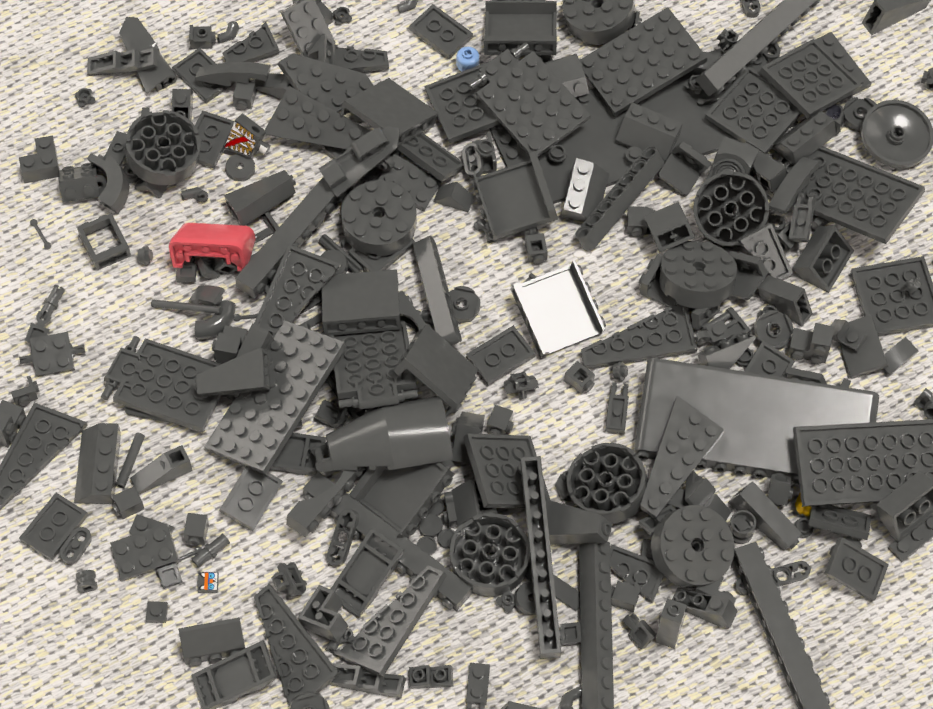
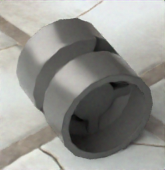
(742, 526)

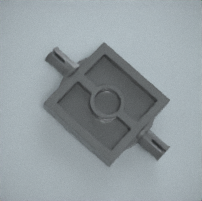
(52, 354)

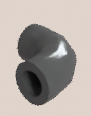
(215, 324)

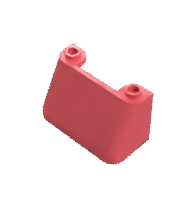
(212, 240)

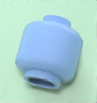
(467, 58)

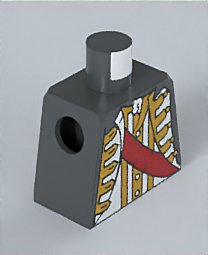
(246, 138)

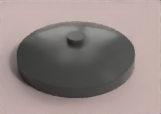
(897, 134)

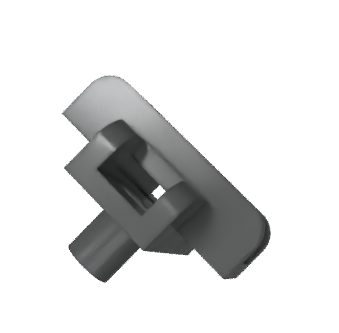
(520, 384)
(287, 573)

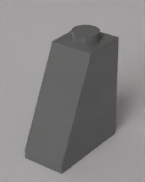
(786, 298)

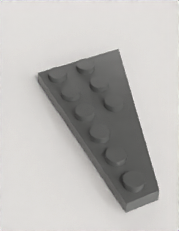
(653, 337)

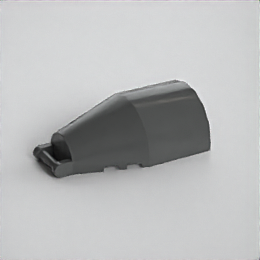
(389, 436)

